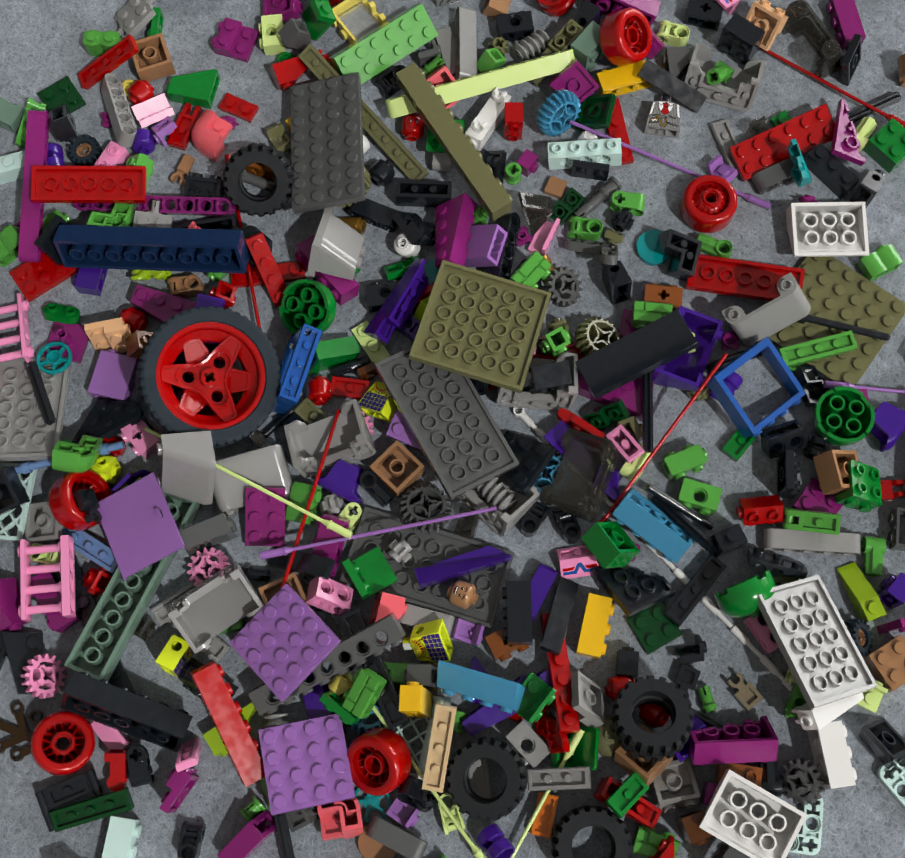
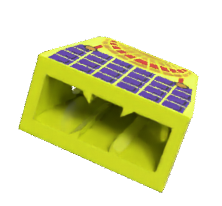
(378, 403)
(430, 641)
(172, 660)

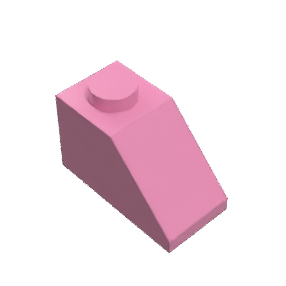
(625, 443)

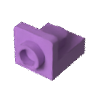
(163, 128)
(720, 169)

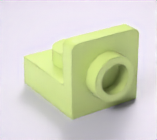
(873, 698)

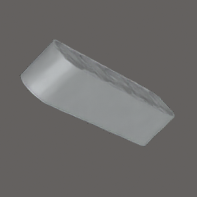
(465, 43)
(118, 110)
(816, 543)

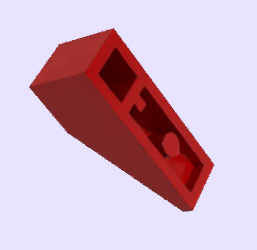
(288, 72)
(641, 811)

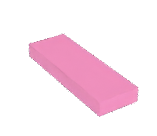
(188, 754)

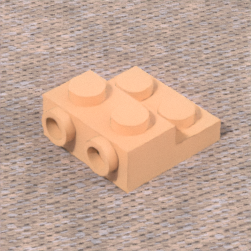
(767, 19)
(108, 334)

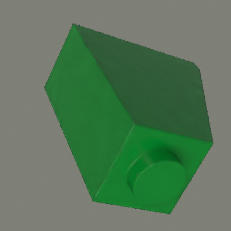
(194, 88)
(334, 353)

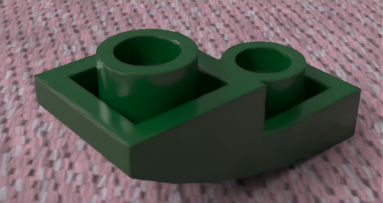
(567, 205)
(606, 414)

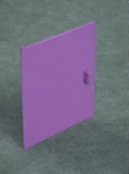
(136, 526)

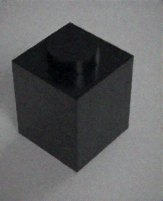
(627, 662)

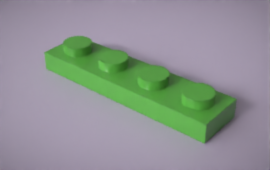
(818, 348)

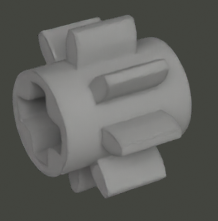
(332, 505)
(400, 551)

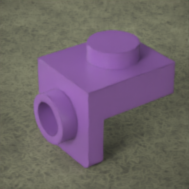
(467, 632)
(403, 813)

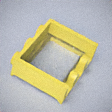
(356, 19)

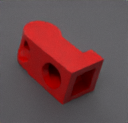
(118, 768)

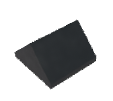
(884, 742)

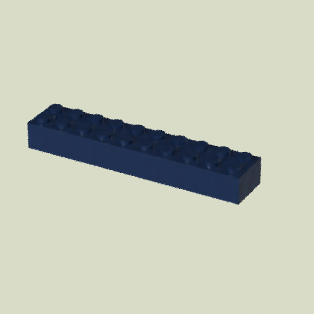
(152, 248)

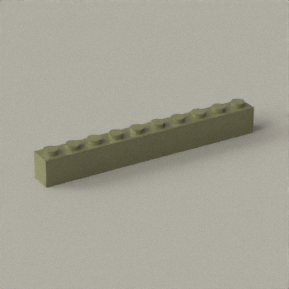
(454, 142)

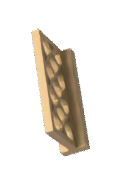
(439, 746)

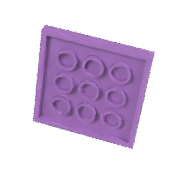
(285, 642)
(306, 764)

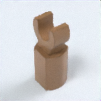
(183, 169)

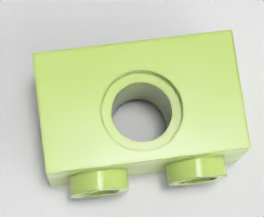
(271, 26)

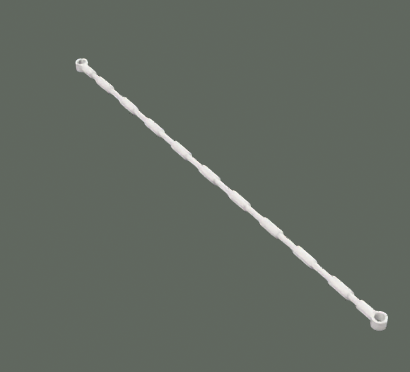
(678, 573)

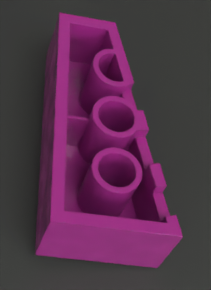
(647, 7)
(453, 228)
(158, 304)
(629, 393)
(734, 743)

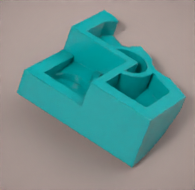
(799, 171)

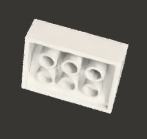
(827, 229)
(751, 818)

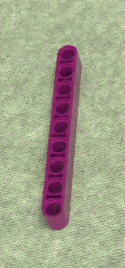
(179, 209)
(33, 213)

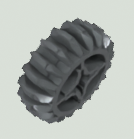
(433, 501)

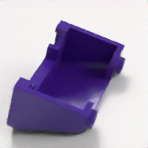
(688, 369)

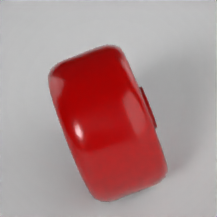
(625, 36)
(708, 204)
(63, 502)
(57, 726)
(379, 761)

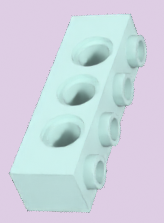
(598, 151)

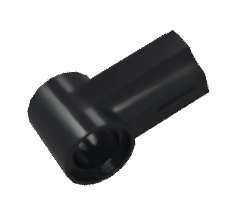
(377, 489)
(770, 778)

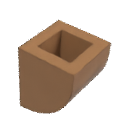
(495, 7)

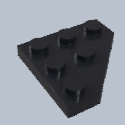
(108, 418)
(532, 458)
(633, 589)

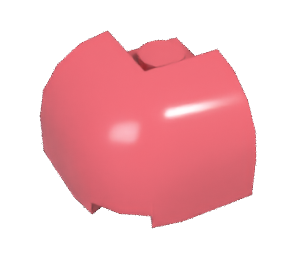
(209, 134)
(340, 819)

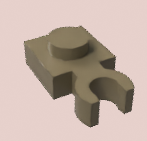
(746, 694)

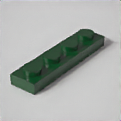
(91, 809)

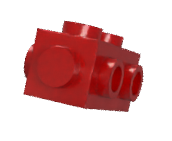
(760, 510)

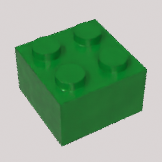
(887, 146)
(610, 544)

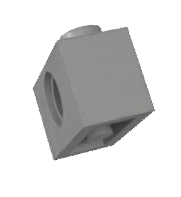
(539, 748)

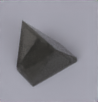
(536, 209)

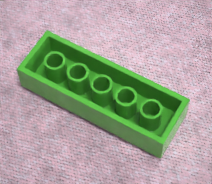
(386, 44)

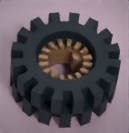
(78, 147)
(861, 635)

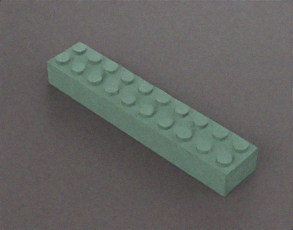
(123, 607)

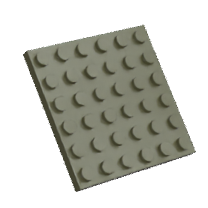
(848, 298)
(480, 326)

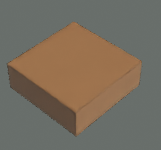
(555, 187)

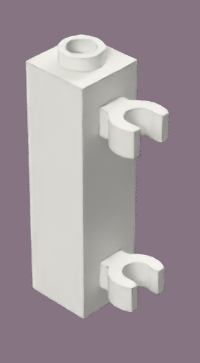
(488, 118)
(821, 716)

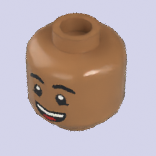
(462, 594)

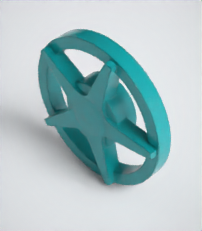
(54, 358)
(372, 803)

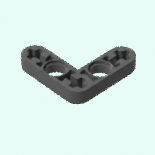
(607, 251)

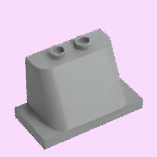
(336, 248)

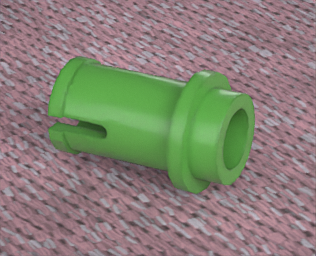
(434, 65)
(707, 700)

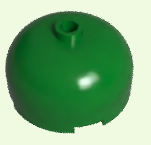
(309, 304)
(836, 420)
(742, 598)

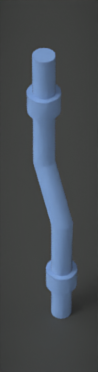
(28, 467)

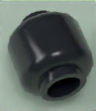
(381, 172)

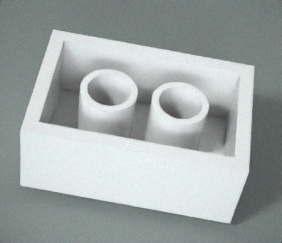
(833, 755)

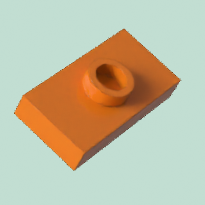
(544, 820)

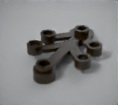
(20, 734)

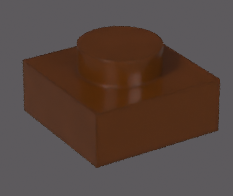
(367, 372)

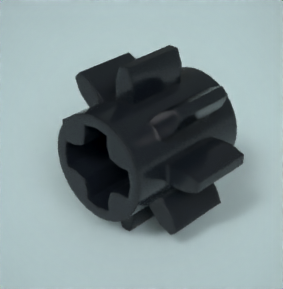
(622, 220)

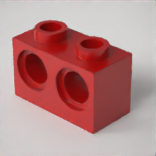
(513, 121)

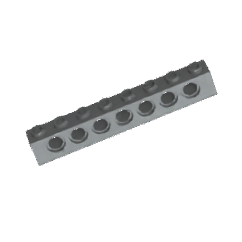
(389, 624)

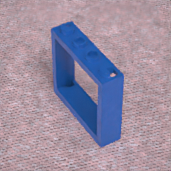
(295, 366)
(731, 405)

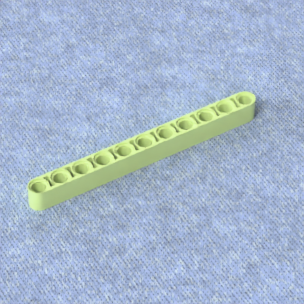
(488, 81)

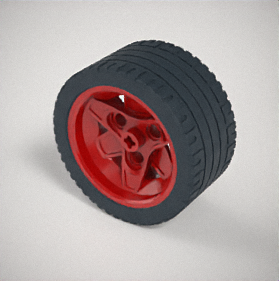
(235, 339)

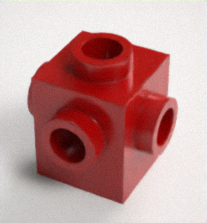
(224, 291)
(96, 580)

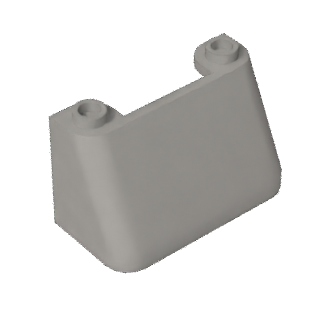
(737, 92)
(772, 316)
(549, 400)
(349, 441)
(188, 466)
(262, 466)
(497, 521)
(214, 606)

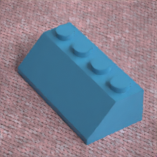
(653, 526)
(479, 686)

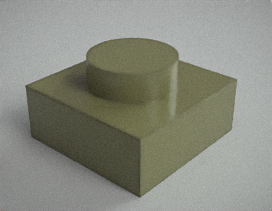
(613, 236)

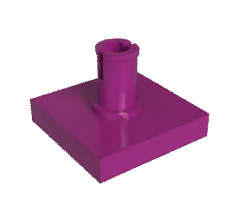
(575, 79)
(73, 336)

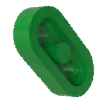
(61, 313)

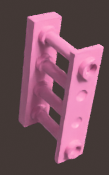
(27, 351)
(65, 586)

